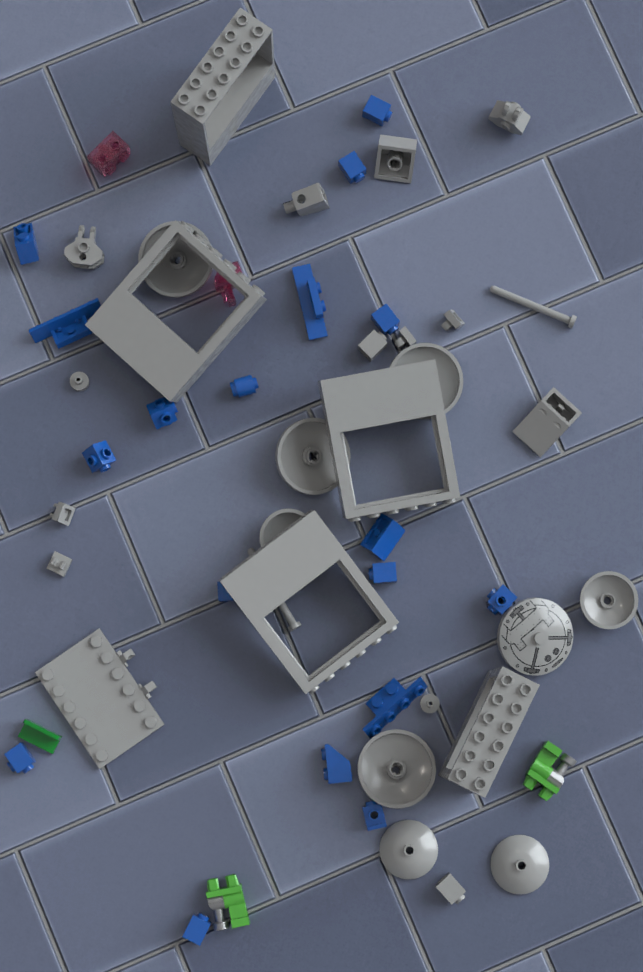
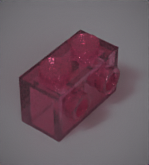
(109, 154)

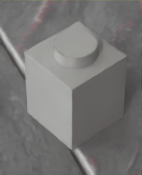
(373, 345)
(451, 889)

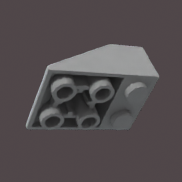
(547, 422)

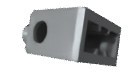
(314, 199)

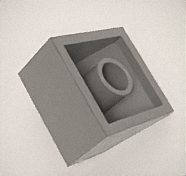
(395, 158)

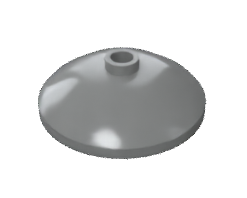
(277, 523)
(622, 598)
(403, 835)
(506, 859)

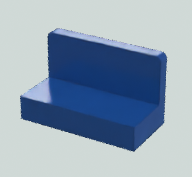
(383, 536)

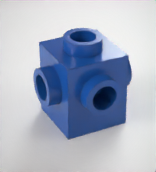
(162, 412)
(99, 457)
(504, 594)

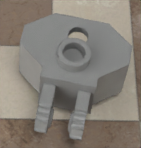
(509, 117)
(84, 248)

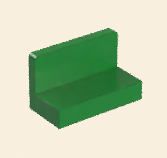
(39, 736)

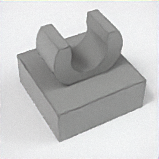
(453, 320)
(405, 338)
(63, 513)
(59, 564)

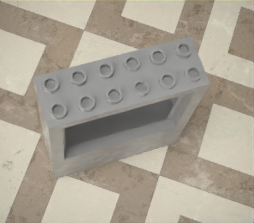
(224, 86)
(148, 342)
(382, 399)
(285, 568)
(488, 730)

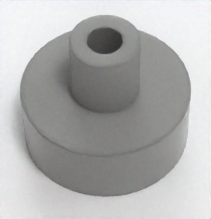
(79, 385)
(424, 703)

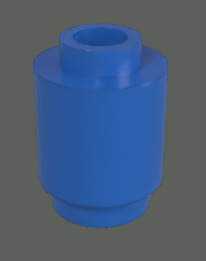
(244, 386)

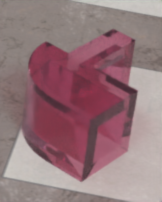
(222, 284)

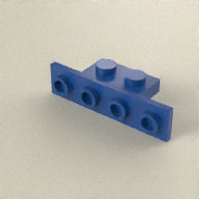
(310, 301)
(68, 326)
(390, 702)

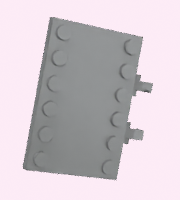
(101, 697)

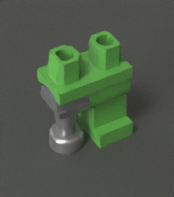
(542, 772)
(227, 897)

